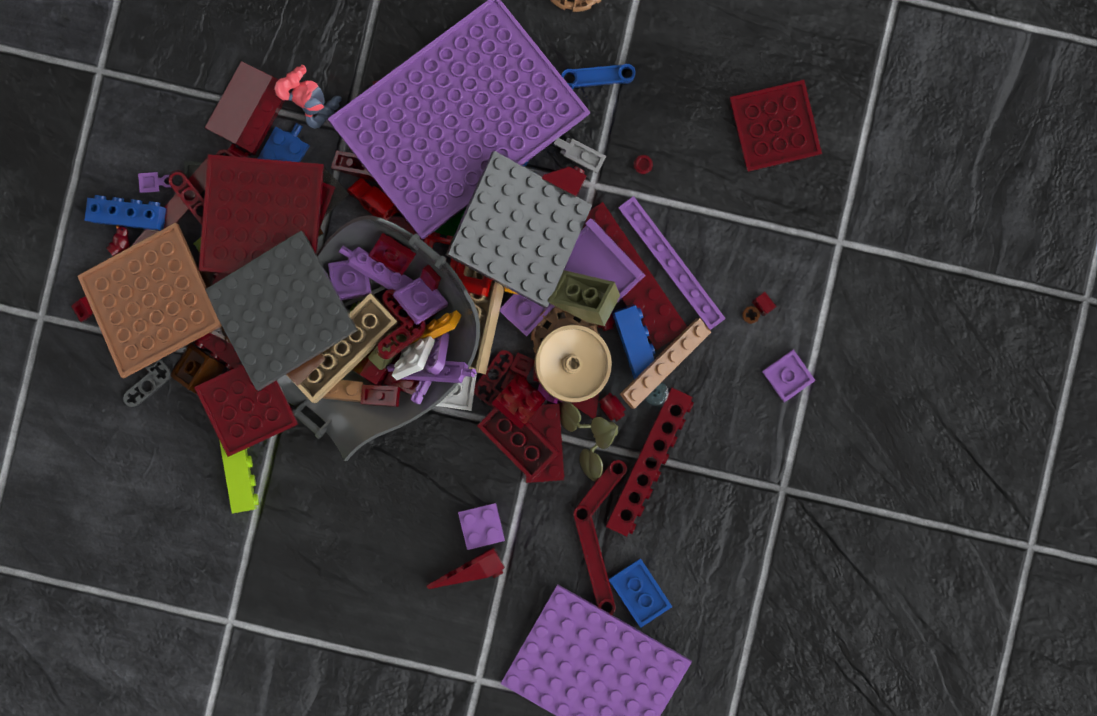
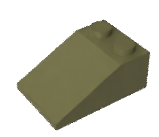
(585, 297)

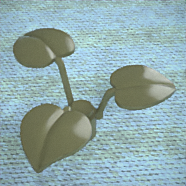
(603, 432)

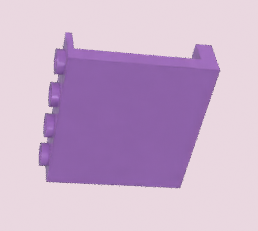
(602, 258)

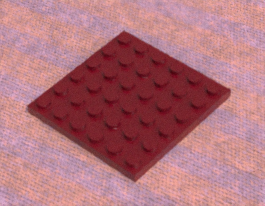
(256, 207)

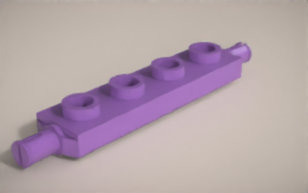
(375, 270)
(452, 372)

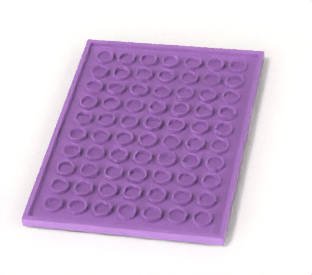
(450, 106)

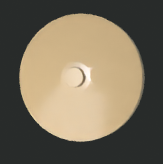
(573, 363)

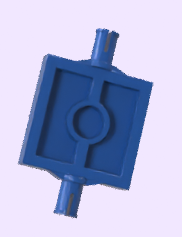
(284, 146)

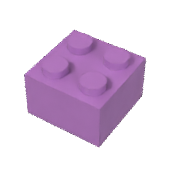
(481, 526)

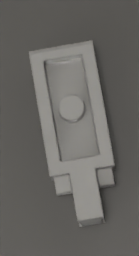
(580, 154)

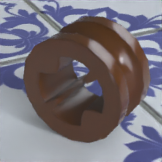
(754, 310)

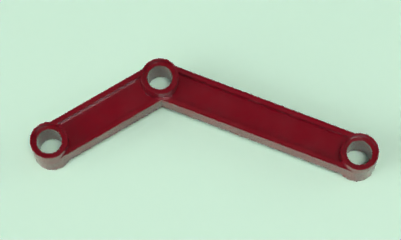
(588, 535)

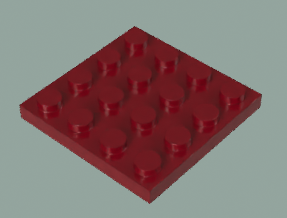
(775, 125)
(243, 413)

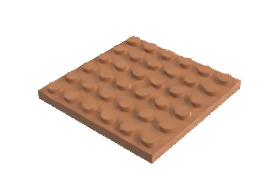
(149, 300)

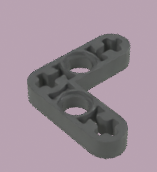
(152, 376)

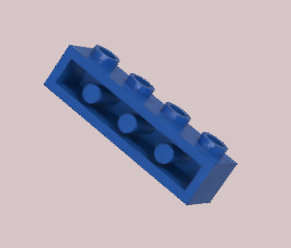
(125, 213)
(634, 338)

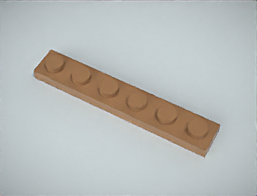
(665, 363)

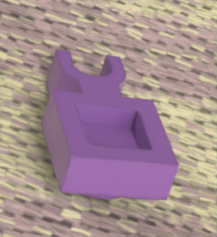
(150, 182)

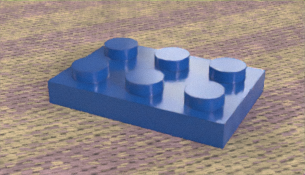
(640, 593)

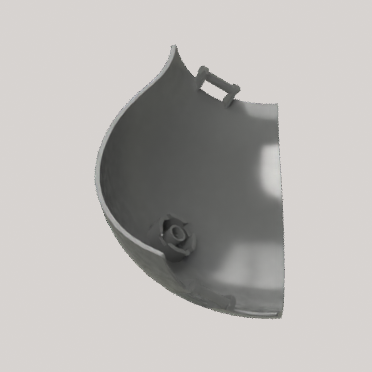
(356, 424)

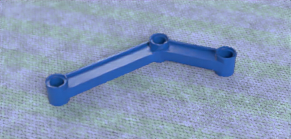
(598, 76)

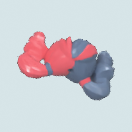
(307, 96)

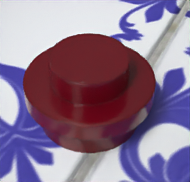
(643, 164)

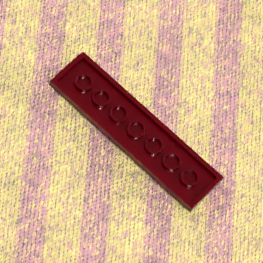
(657, 310)

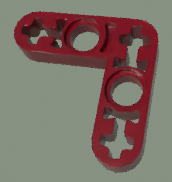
(406, 322)
(491, 384)

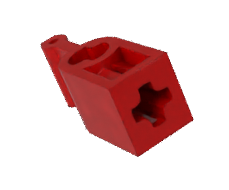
(372, 199)

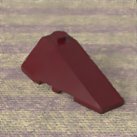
(480, 567)

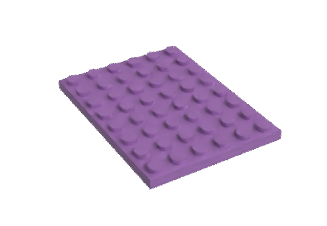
(593, 663)

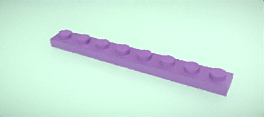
(671, 263)

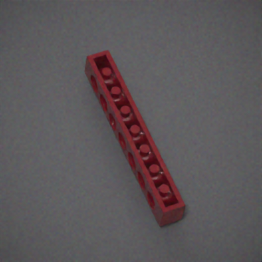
(627, 526)

